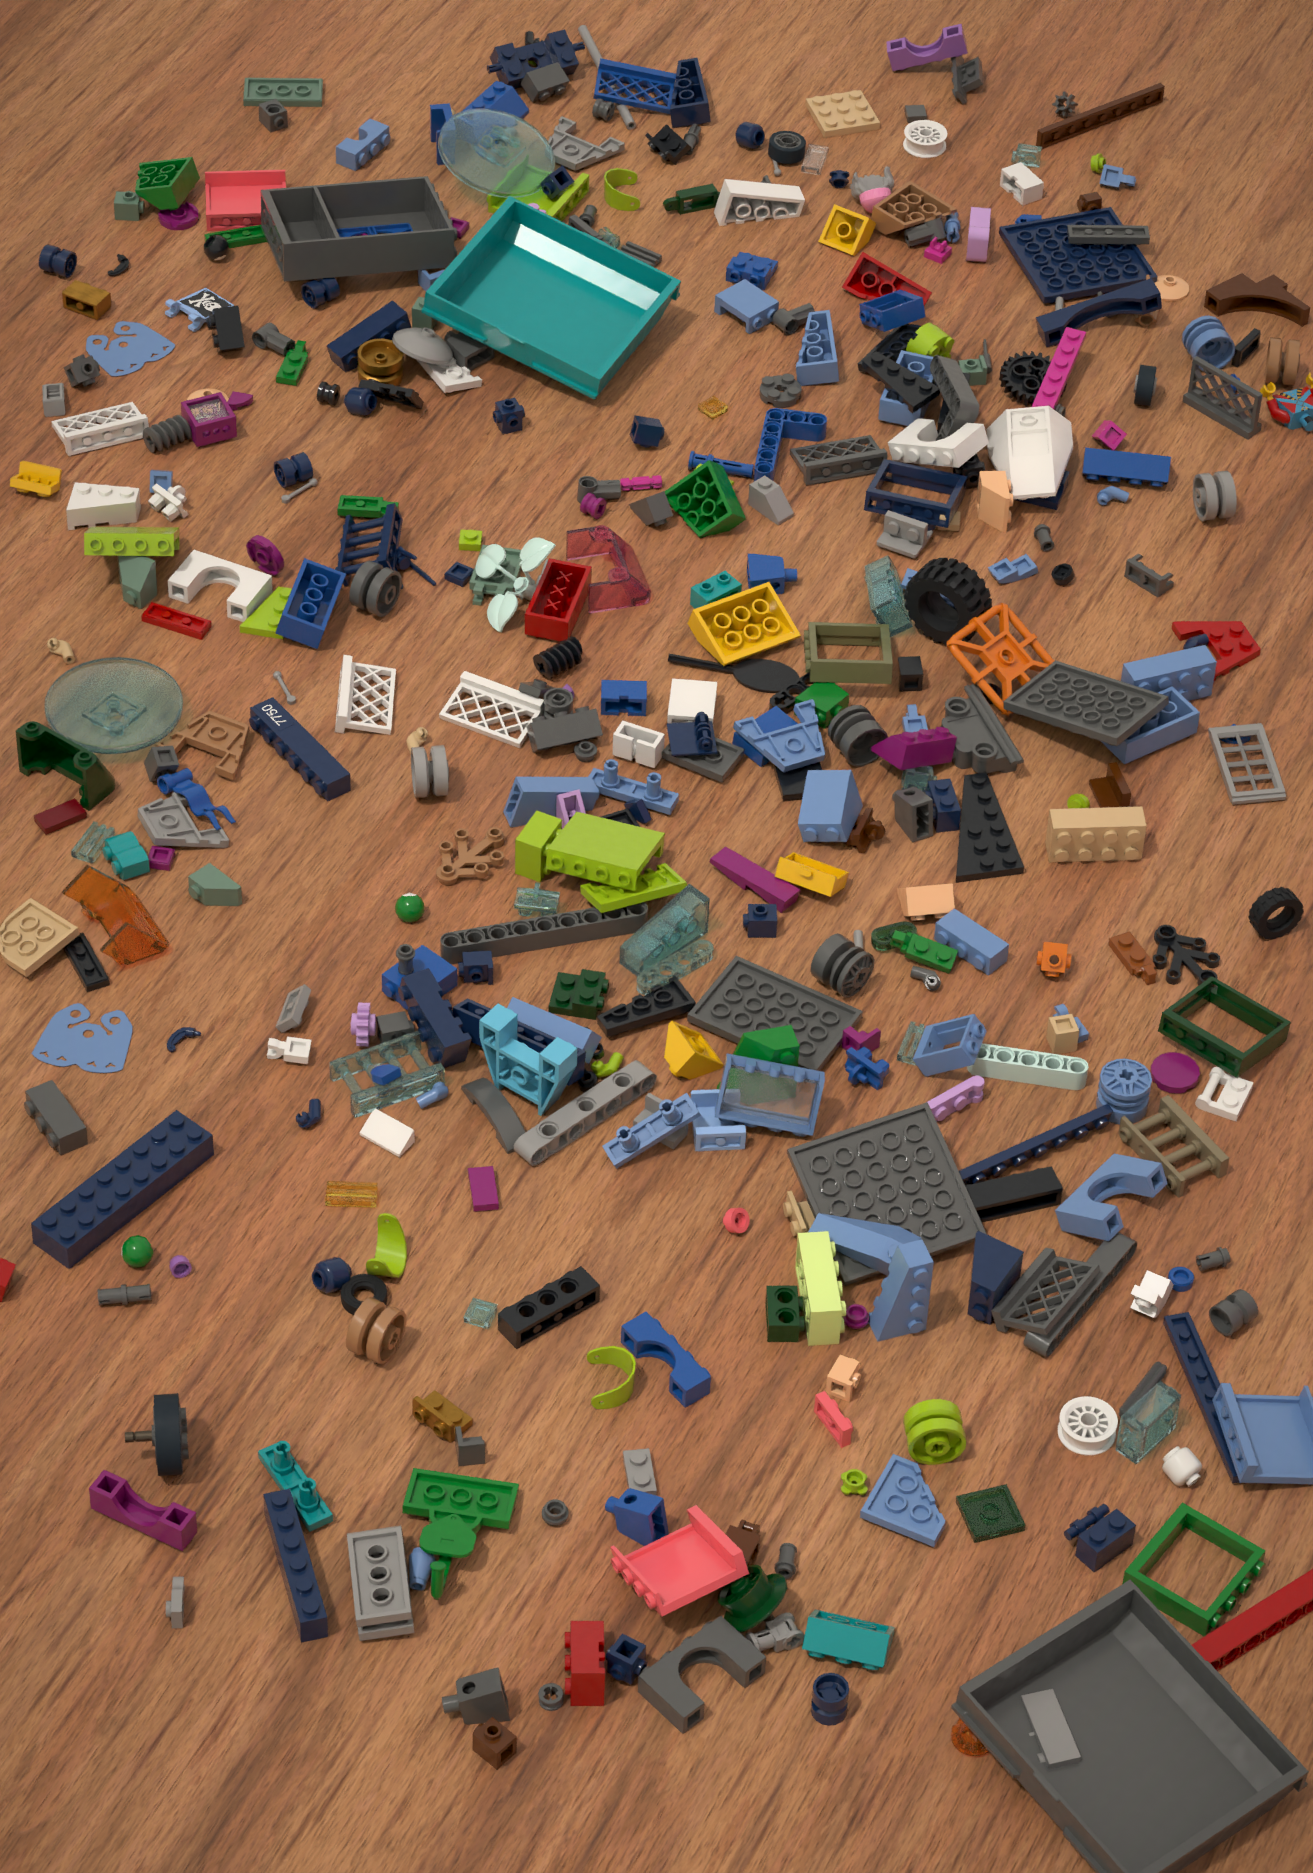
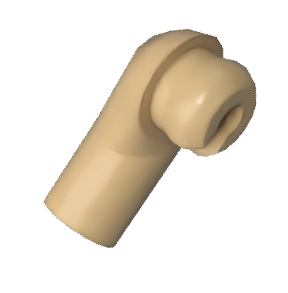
(61, 648)

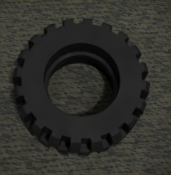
(957, 584)

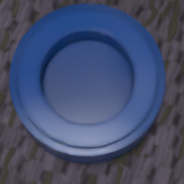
(1181, 1278)

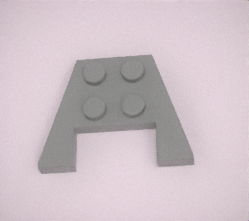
(578, 153)
(171, 825)

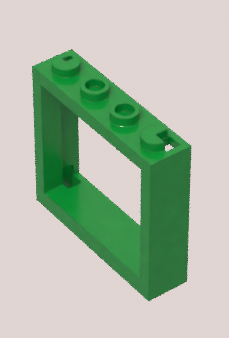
(1173, 1604)

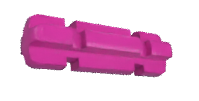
(640, 483)

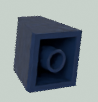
(993, 1273)

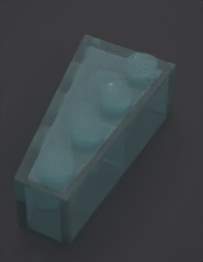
(887, 595)

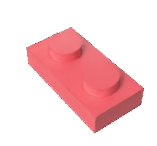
(832, 1418)

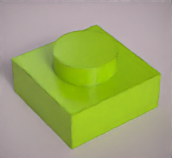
(470, 540)

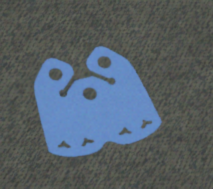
(137, 352)
(76, 1049)

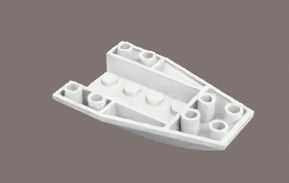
(1032, 449)

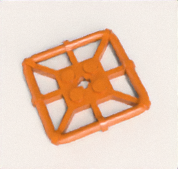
(995, 649)

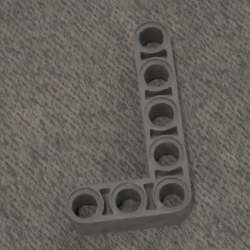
(956, 393)

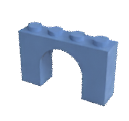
(1087, 1216)

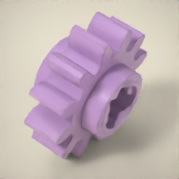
(363, 1024)

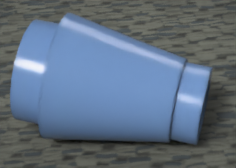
(419, 1568)

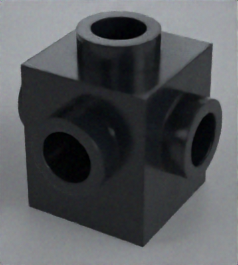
(971, 469)

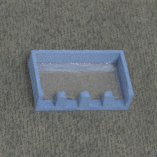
(769, 1095)

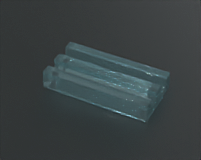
(89, 840)
(919, 1031)

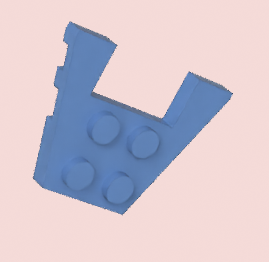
(789, 746)

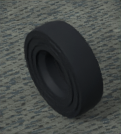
(362, 1282)

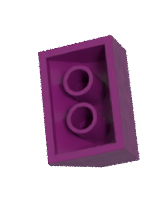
(917, 748)

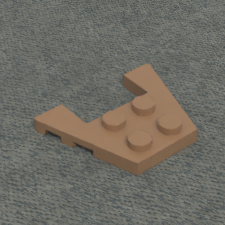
(215, 735)

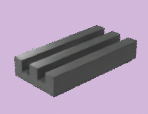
(642, 254)

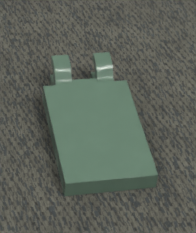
(499, 582)

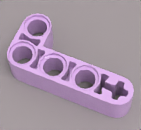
(978, 234)

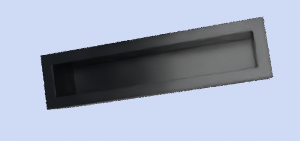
(1016, 1194)

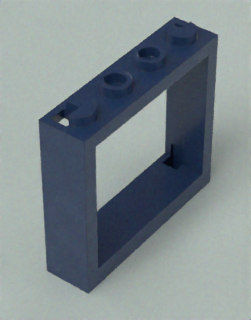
(913, 507)

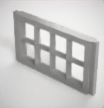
(1255, 795)

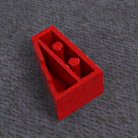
(585, 1663)

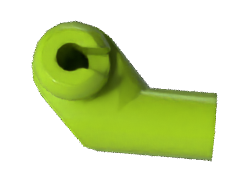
(603, 1070)

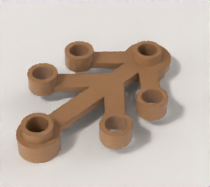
(450, 872)

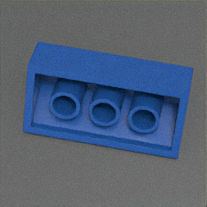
(502, 98)
(1126, 466)

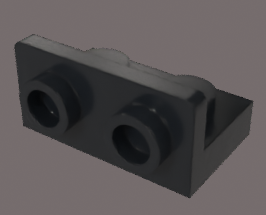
(669, 144)

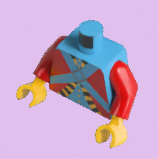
(1291, 407)

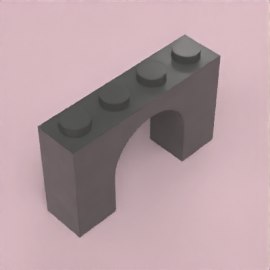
(714, 1644)

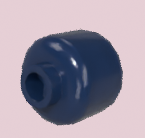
(749, 135)
(360, 401)
(331, 1274)

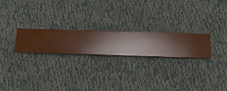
(1100, 115)

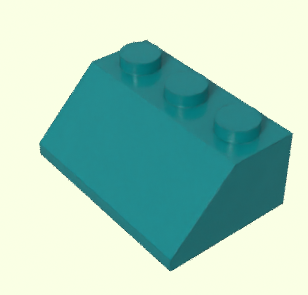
(848, 1639)

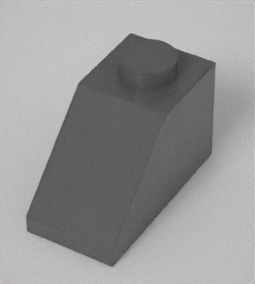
(652, 509)

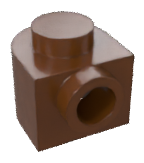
(1089, 202)

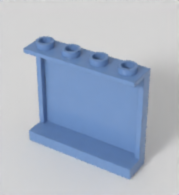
(1268, 1435)

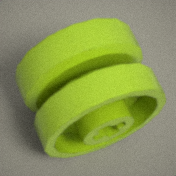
(934, 1431)

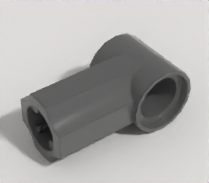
(924, 232)
(790, 320)
(270, 337)
(602, 488)

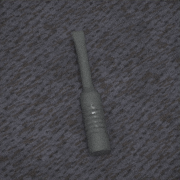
(987, 357)

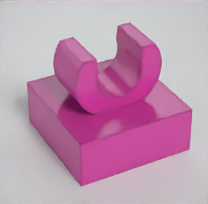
(938, 251)

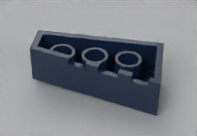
(689, 97)
(434, 1018)

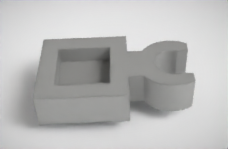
(175, 1607)

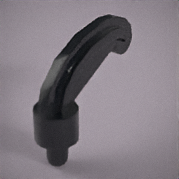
(124, 264)

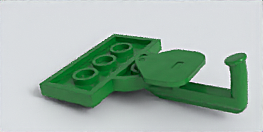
(456, 1513)

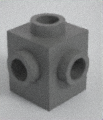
(82, 371)

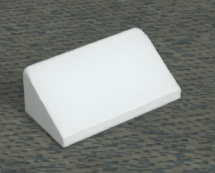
(388, 1133)

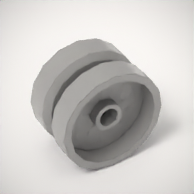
(1214, 495)
(431, 771)

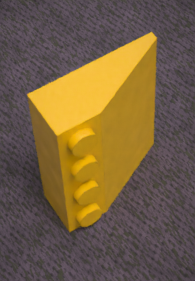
(743, 624)

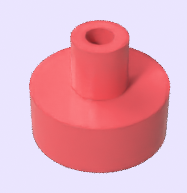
(736, 1220)

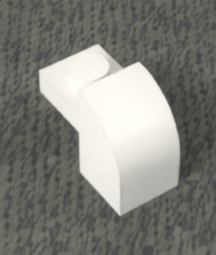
(1151, 1294)

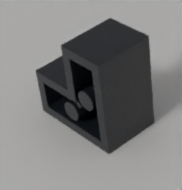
(226, 329)

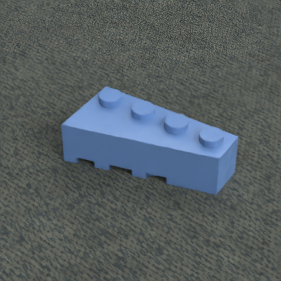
(818, 354)

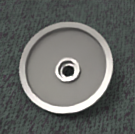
(423, 345)

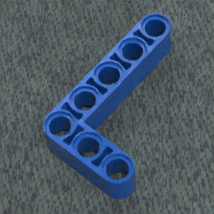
(785, 424)

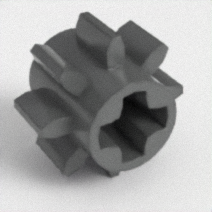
(1061, 107)

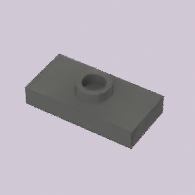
(536, 688)

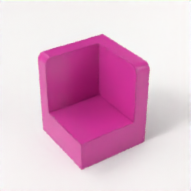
(1109, 434)

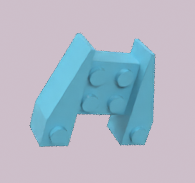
(523, 1070)

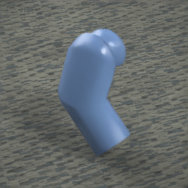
(1110, 493)
(437, 1093)

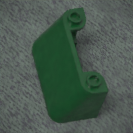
(47, 750)

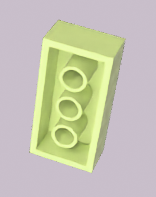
(819, 1287)

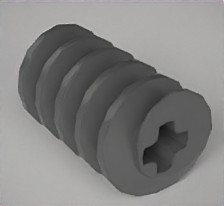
(166, 433)

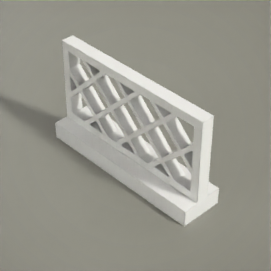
(98, 436)
(501, 697)
(345, 705)

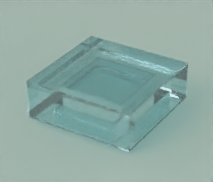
(480, 1313)

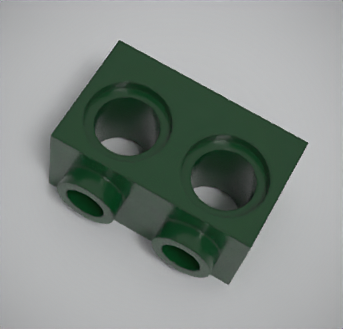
(782, 1313)

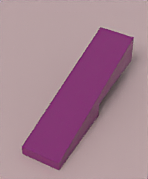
(751, 875)

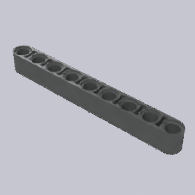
(543, 932)

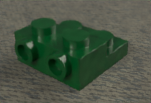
(579, 994)

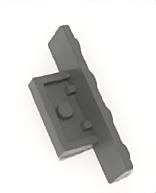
(966, 76)

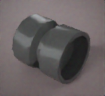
(556, 701)
(1233, 1312)

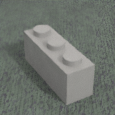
(1050, 1729)

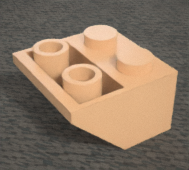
(994, 499)

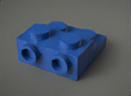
(752, 268)

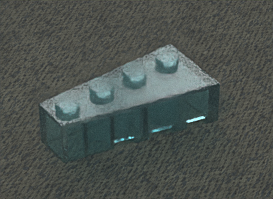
(668, 931)

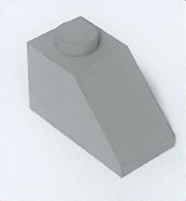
(769, 500)

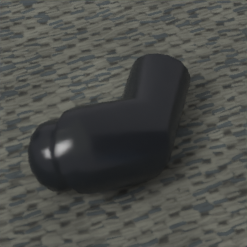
(529, 38)

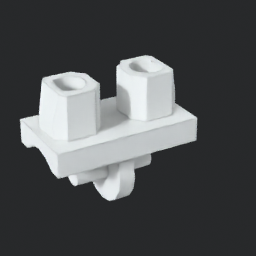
(172, 499)

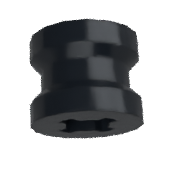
(328, 393)

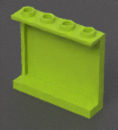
(557, 207)
(131, 541)
(603, 850)

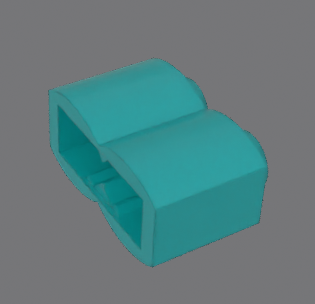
(126, 855)

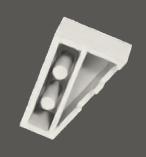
(102, 504)

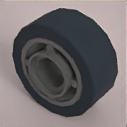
(786, 147)

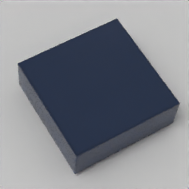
(459, 574)

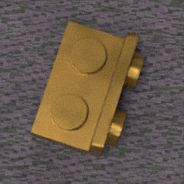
(440, 1415)

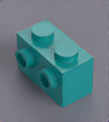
(714, 589)

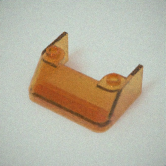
(121, 914)

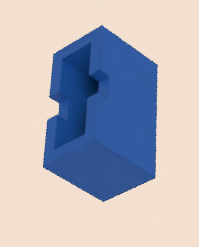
(623, 697)

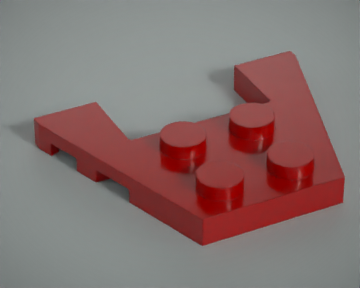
(1227, 641)

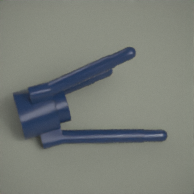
(404, 561)

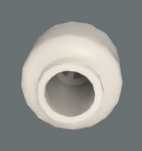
(1182, 1466)

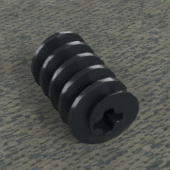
(559, 657)

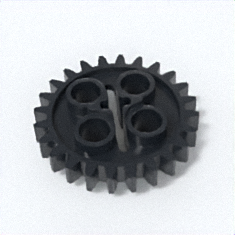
(1024, 376)

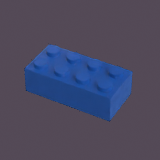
(310, 603)

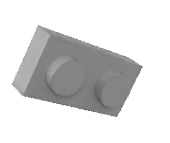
(293, 1008)
(639, 1470)

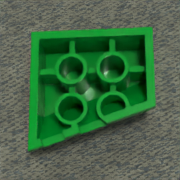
(166, 182)
(706, 500)
(770, 1045)

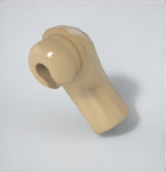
(417, 738)

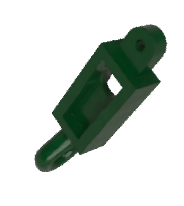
(702, 198)

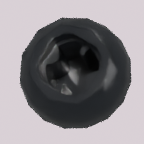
(216, 247)

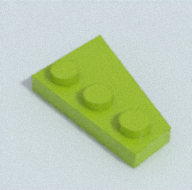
(267, 616)

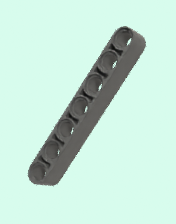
(1111, 1258)

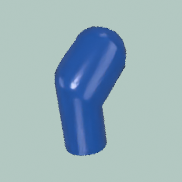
(1026, 218)

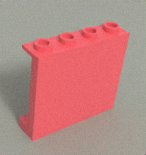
(235, 197)
(682, 1564)

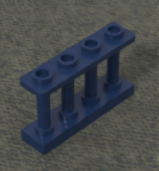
(386, 549)

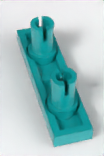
(289, 1475)

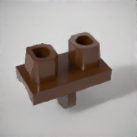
(865, 830)

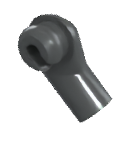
(928, 977)

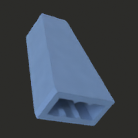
(540, 794)

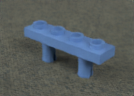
(627, 789)
(651, 1130)

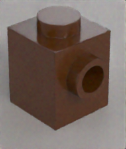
(494, 1743)

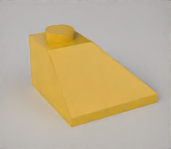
(847, 230)
(689, 1052)

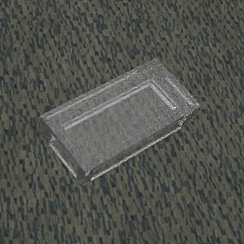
(814, 159)

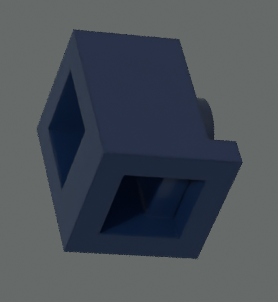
(476, 967)

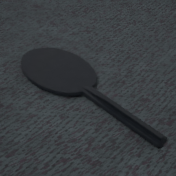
(755, 674)

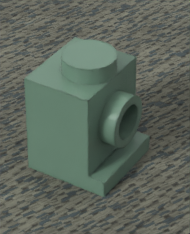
(976, 368)

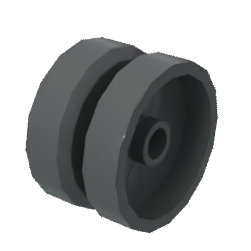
(375, 588)

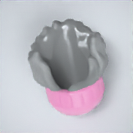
(872, 188)

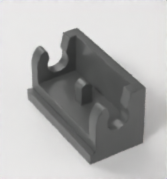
(1146, 577)

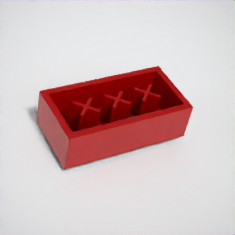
(558, 600)

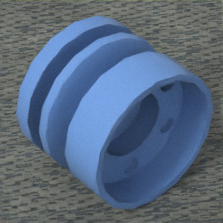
(1209, 341)
(1125, 1088)

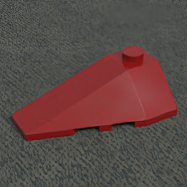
(874, 279)

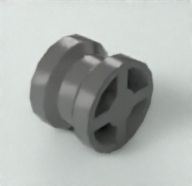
(603, 109)

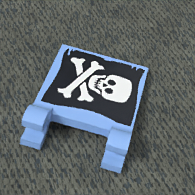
(197, 306)

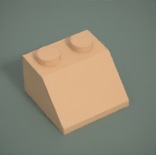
(926, 900)

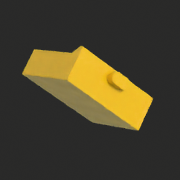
(811, 874)

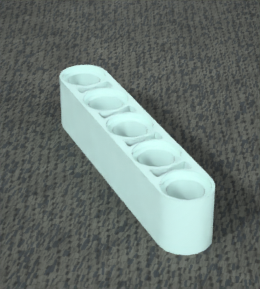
(1030, 1067)

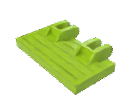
(649, 887)

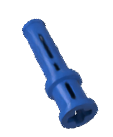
(730, 467)

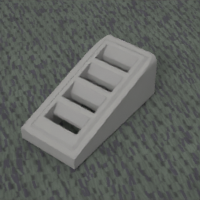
(53, 399)

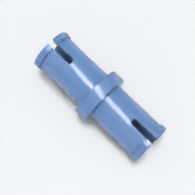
(952, 227)

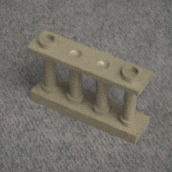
(1182, 1128)

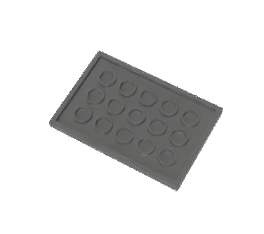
(1086, 703)
(758, 999)

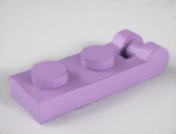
(957, 1097)

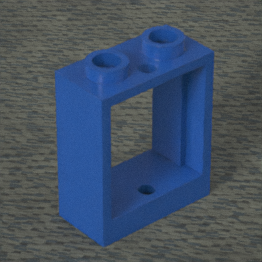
(892, 310)

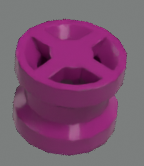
(593, 505)

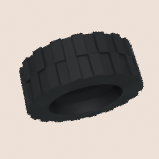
(1267, 904)

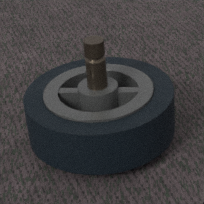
(167, 1434)

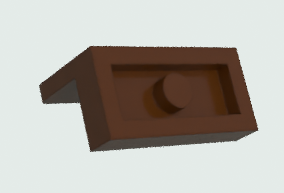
(1112, 789)

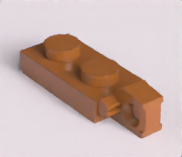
(1133, 957)

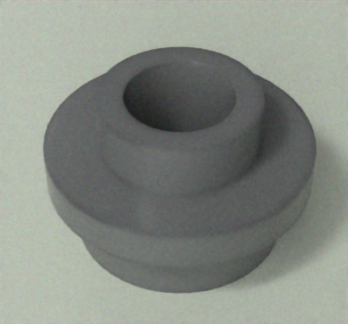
(585, 751)
(555, 1512)

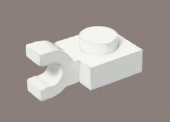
(293, 1050)

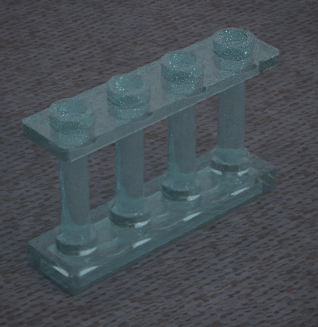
(398, 1090)

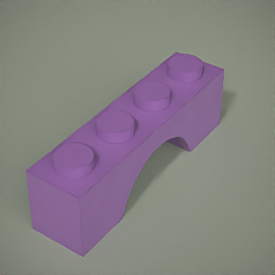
(905, 54)

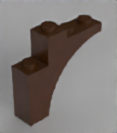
(1264, 296)

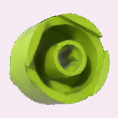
(931, 342)

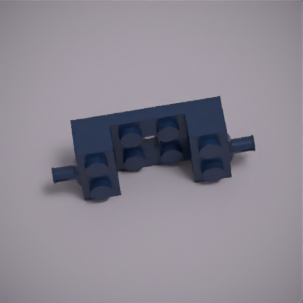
(512, 63)

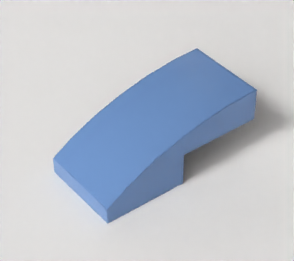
(1016, 570)

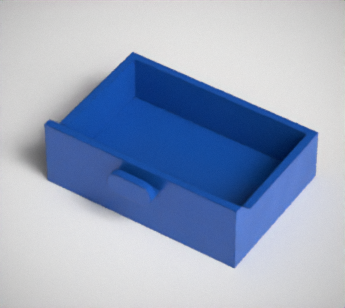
(769, 721)

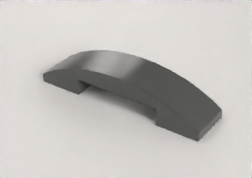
(496, 1110)

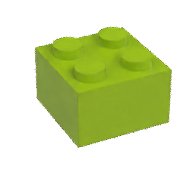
(533, 843)

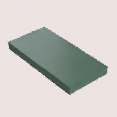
(288, 91)

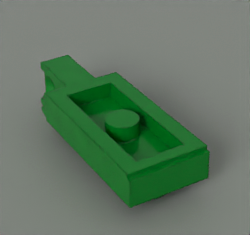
(293, 365)
(363, 506)
(924, 950)

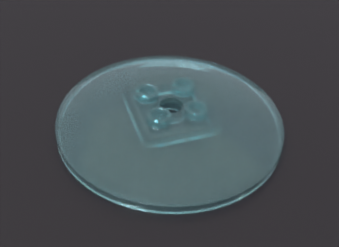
(513, 169)
(140, 693)

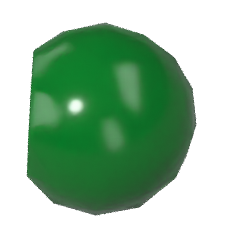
(409, 907)
(137, 1251)

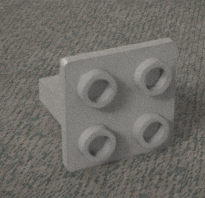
(904, 534)

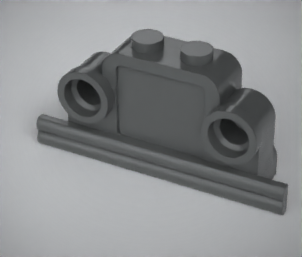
(980, 735)

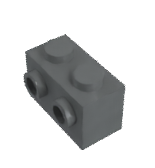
(545, 82)

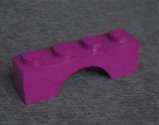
(117, 1500)

